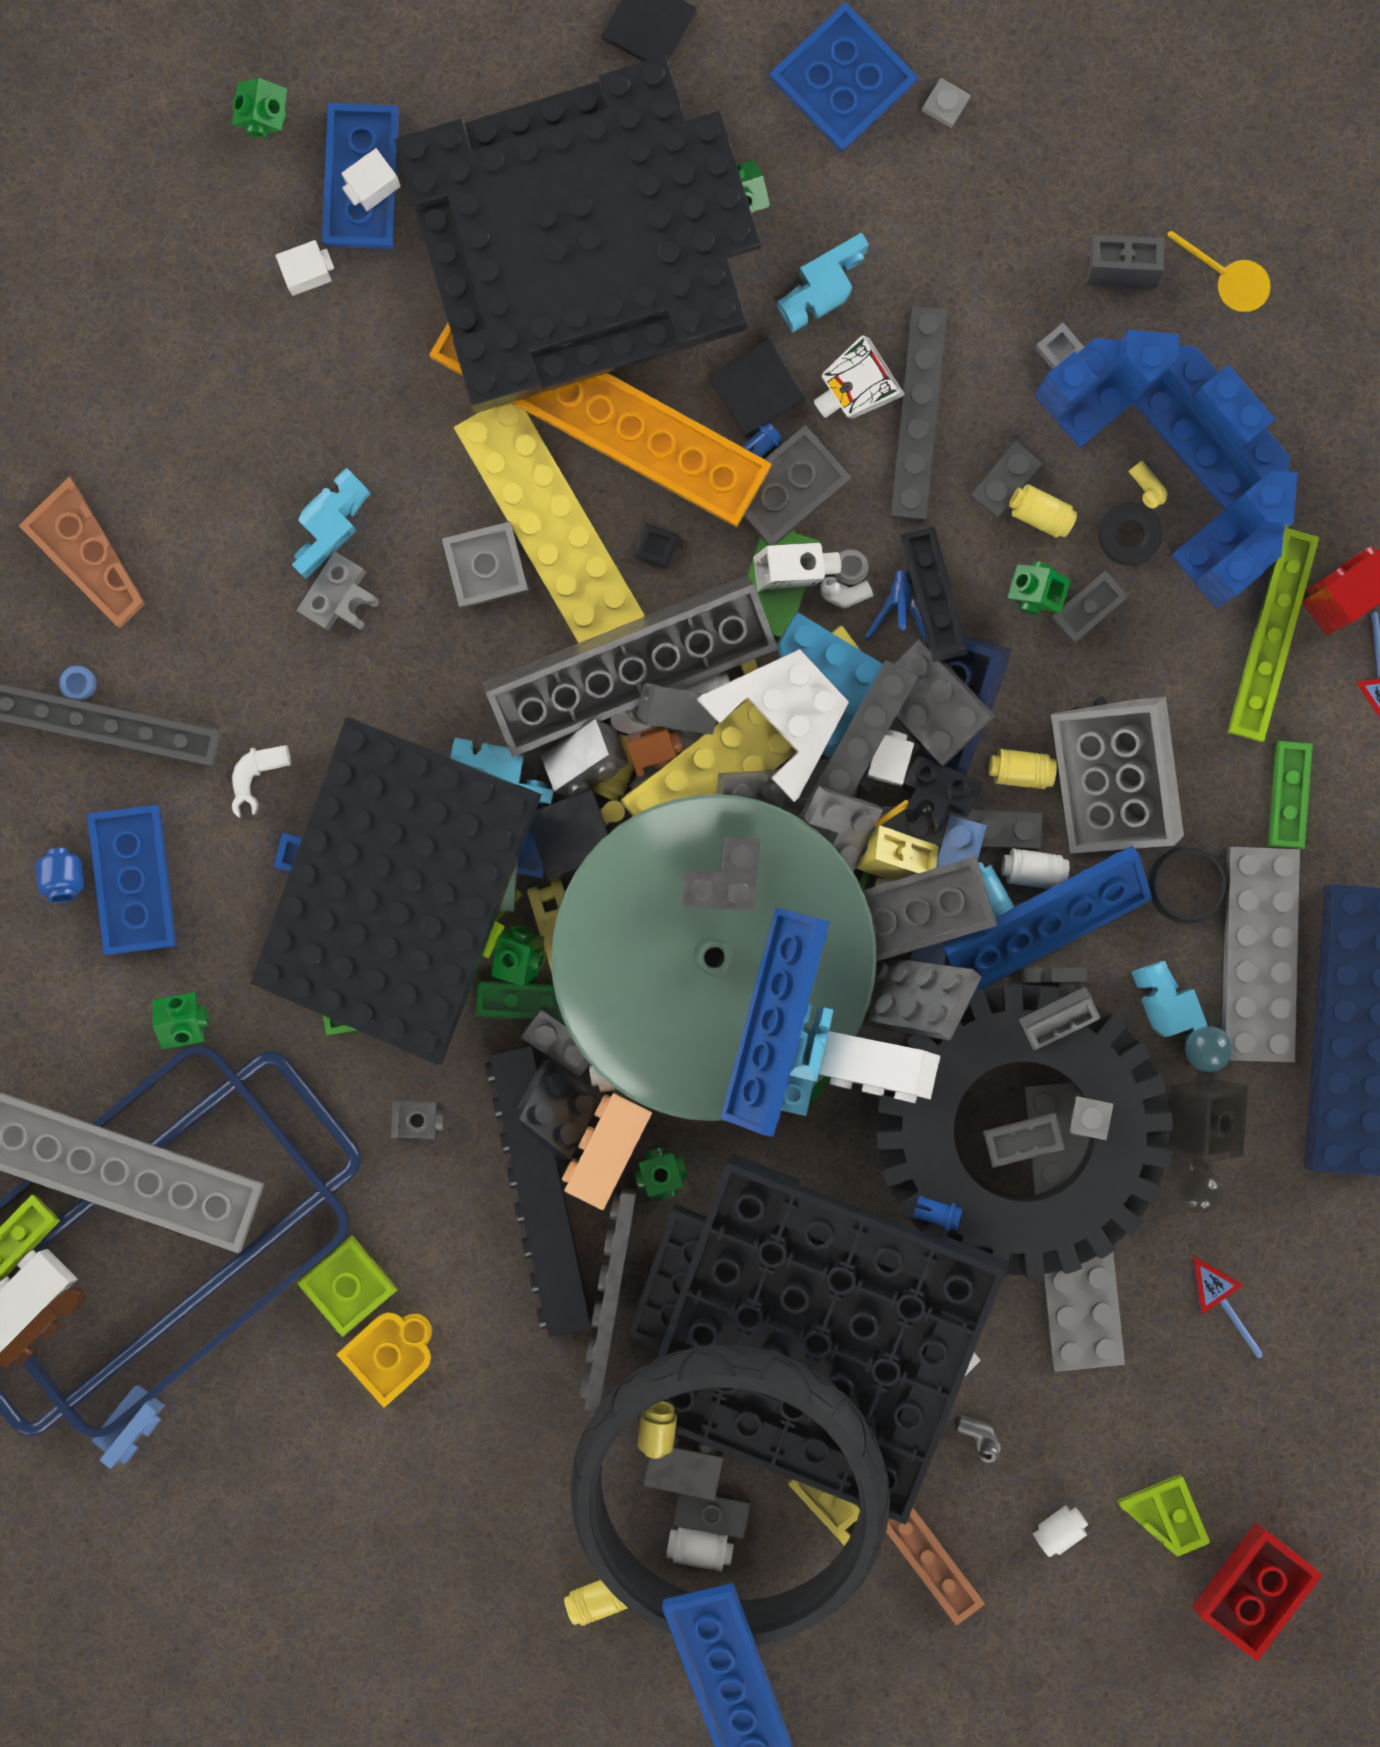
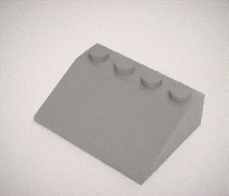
(1118, 776)

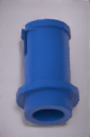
(763, 440)
(940, 1213)

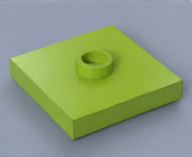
(347, 1285)

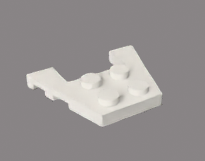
(796, 703)

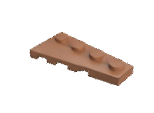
(79, 547)

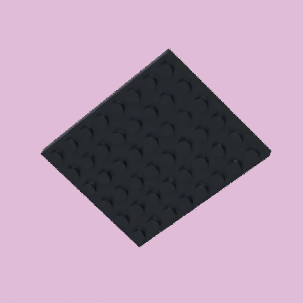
(395, 889)

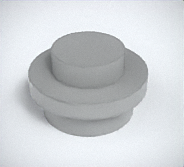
(853, 567)

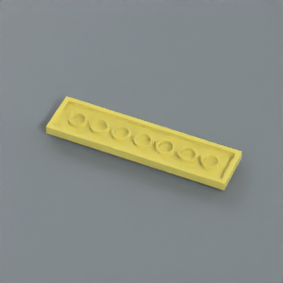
(548, 521)
(738, 744)

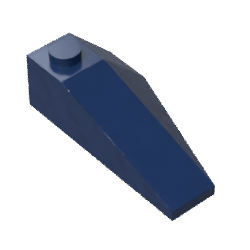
(983, 673)

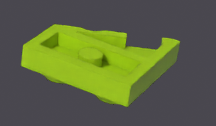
(1168, 1514)

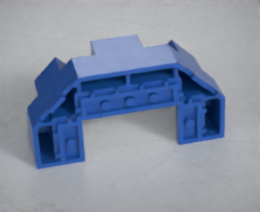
(1209, 425)

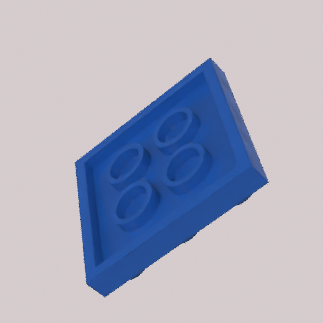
(843, 77)

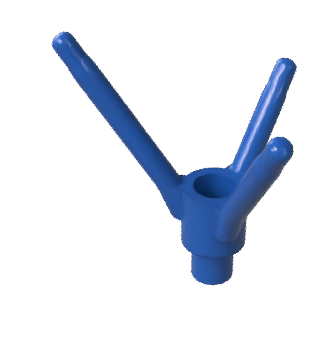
(901, 600)

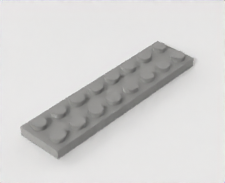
(126, 1174)
(1084, 1303)

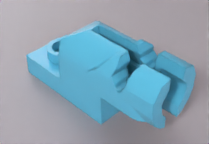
(824, 284)
(328, 523)
(499, 762)
(1165, 1008)
(807, 1061)

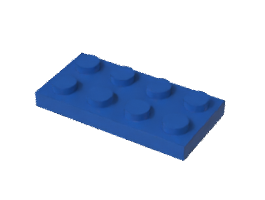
(351, 135)
(132, 880)

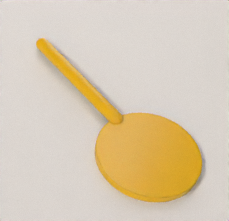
(1241, 285)

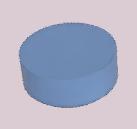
(77, 683)

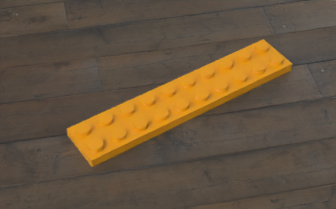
(645, 438)

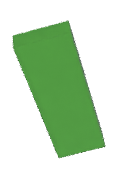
(1290, 795)

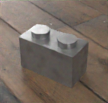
(585, 759)
(686, 1470)

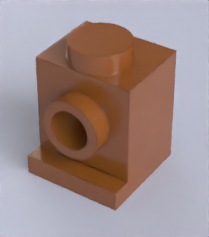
(653, 747)

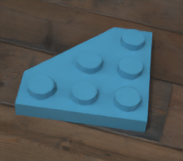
(840, 662)

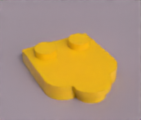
(389, 1354)

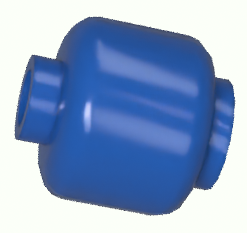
(59, 875)

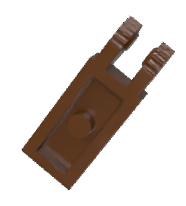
(43, 1325)

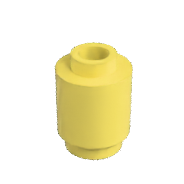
(657, 1430)

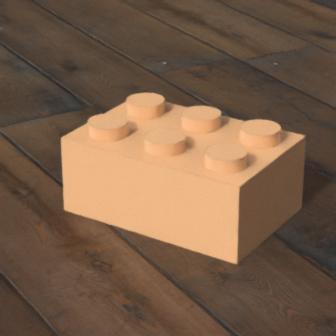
(606, 1149)

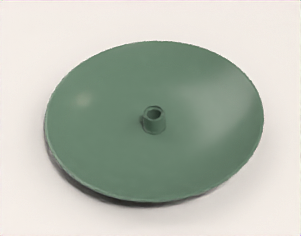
(634, 957)

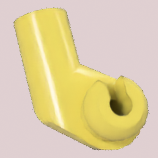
(1154, 490)

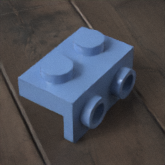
(120, 1443)

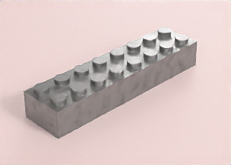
(611, 669)

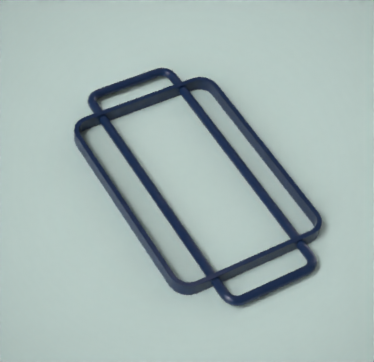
(326, 1190)

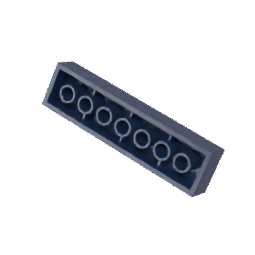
(1346, 1038)

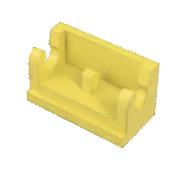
(897, 855)

